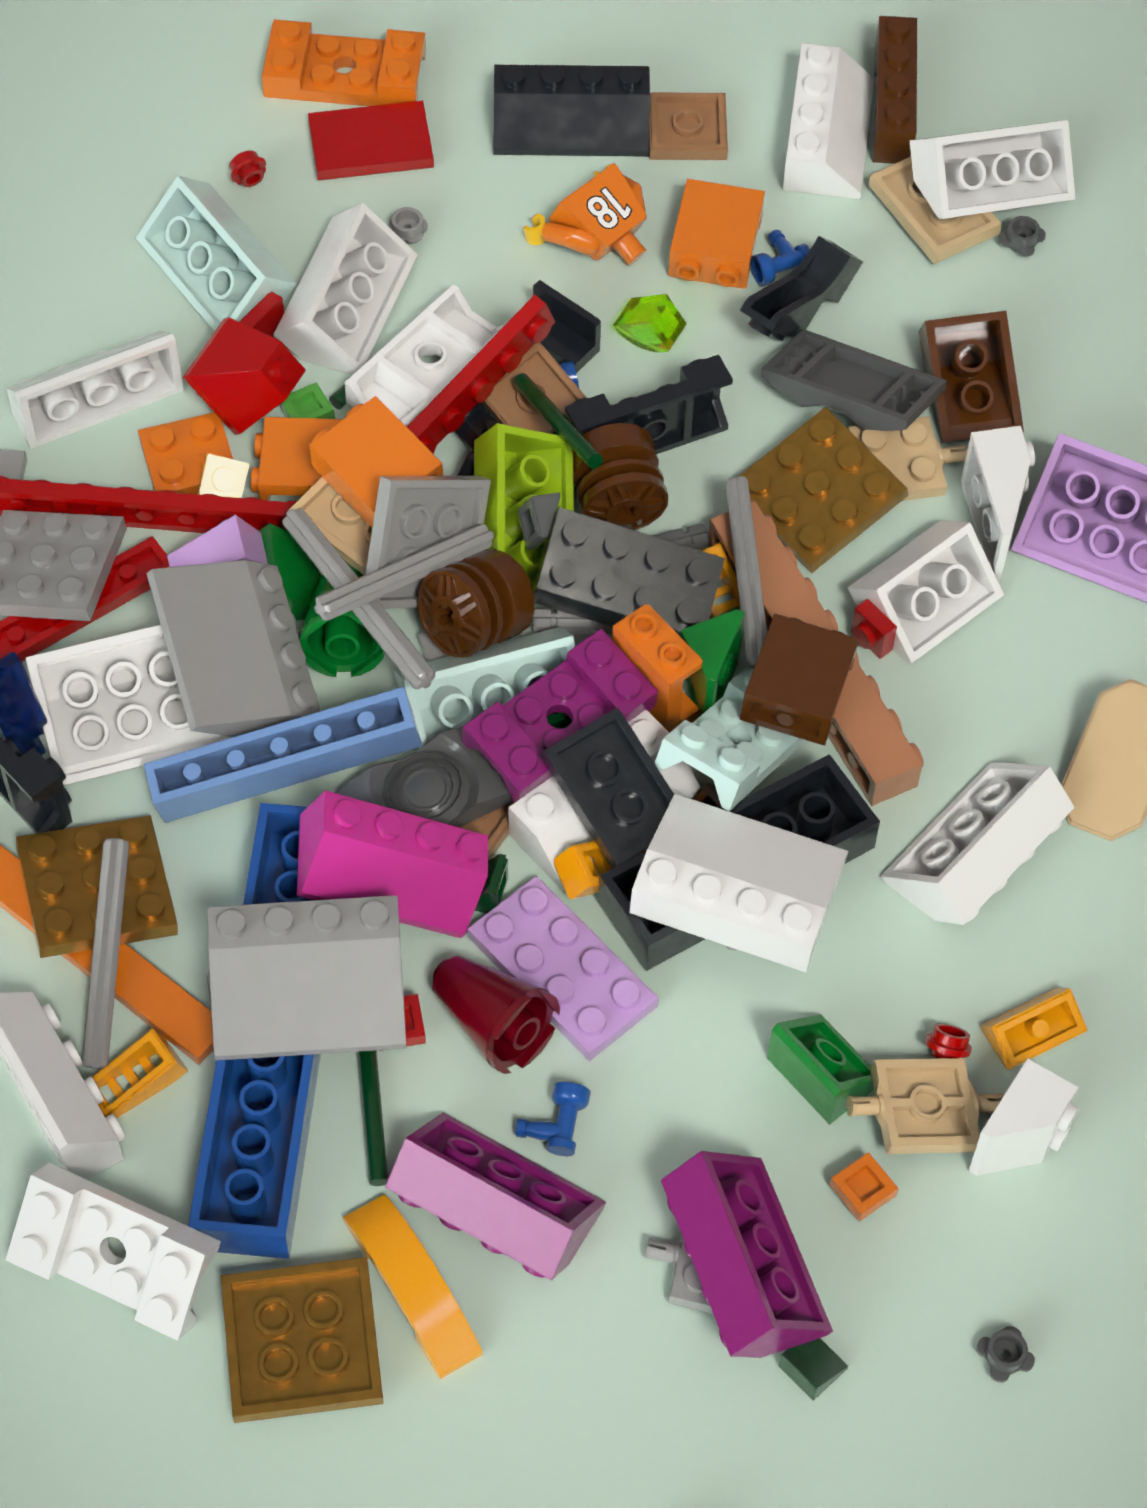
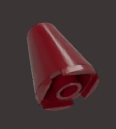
(496, 1011)

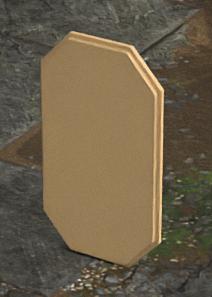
(1110, 765)

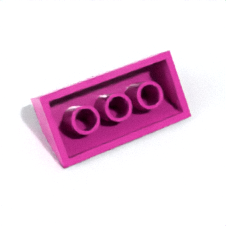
(377, 851)

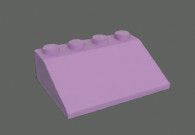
(1090, 517)

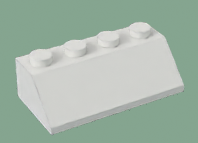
(828, 124)
(994, 169)
(346, 292)
(96, 388)
(547, 822)
(979, 841)
(54, 1088)

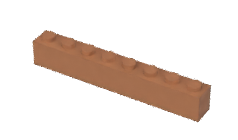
(862, 727)

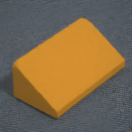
(1035, 1027)

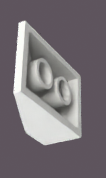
(994, 487)

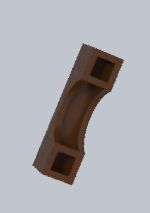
(896, 88)

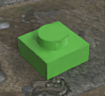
(308, 403)

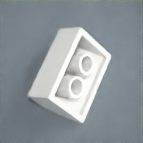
(931, 587)

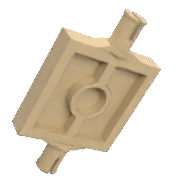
(913, 456)
(924, 1105)

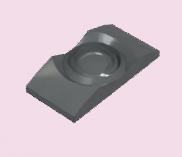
(851, 382)
(436, 782)

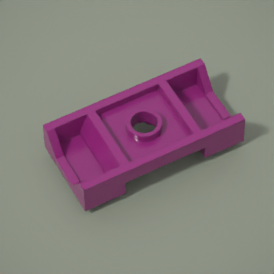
(584, 687)

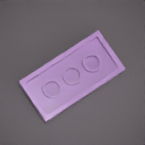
(550, 947)

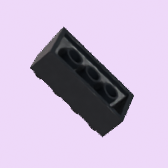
(571, 110)

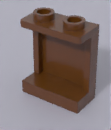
(798, 679)

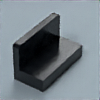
(575, 331)

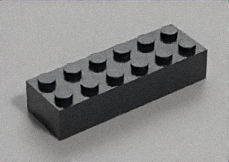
(810, 803)

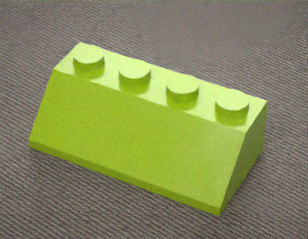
(519, 467)

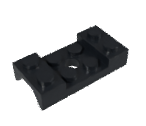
(671, 413)
(34, 788)

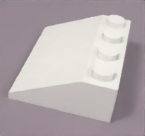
(112, 705)
(737, 882)

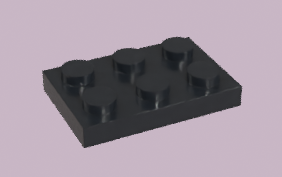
(611, 785)

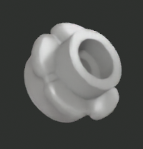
(408, 224)

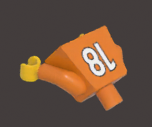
(596, 218)

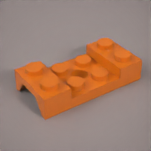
(306, 63)

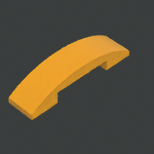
(414, 1284)

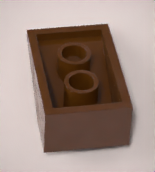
(979, 372)

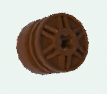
(628, 483)
(476, 603)

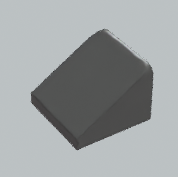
(537, 518)

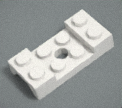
(399, 374)
(67, 1232)

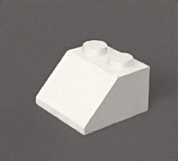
(1026, 1122)

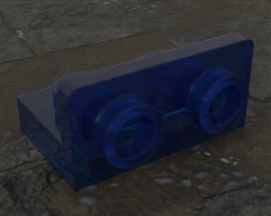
(19, 707)

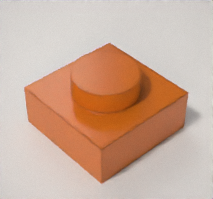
(863, 1186)

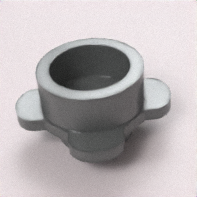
(1022, 235)
(1011, 1341)

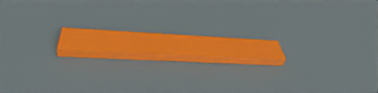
(138, 982)

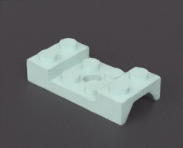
(710, 746)

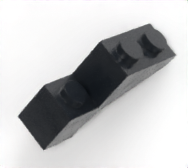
(794, 299)

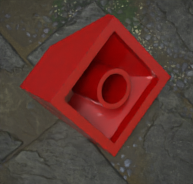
(243, 374)

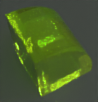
(650, 323)

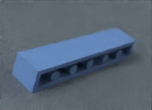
(282, 755)

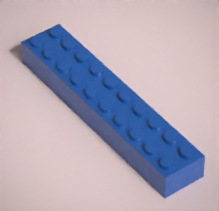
(258, 1105)

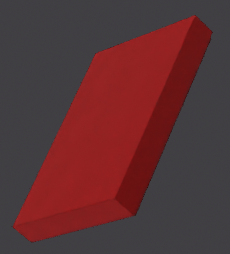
(370, 140)

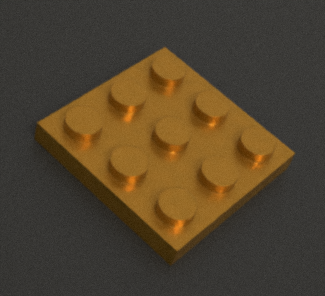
(822, 489)
(64, 878)
(301, 1340)

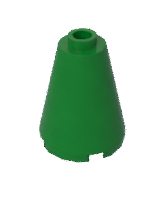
(338, 643)

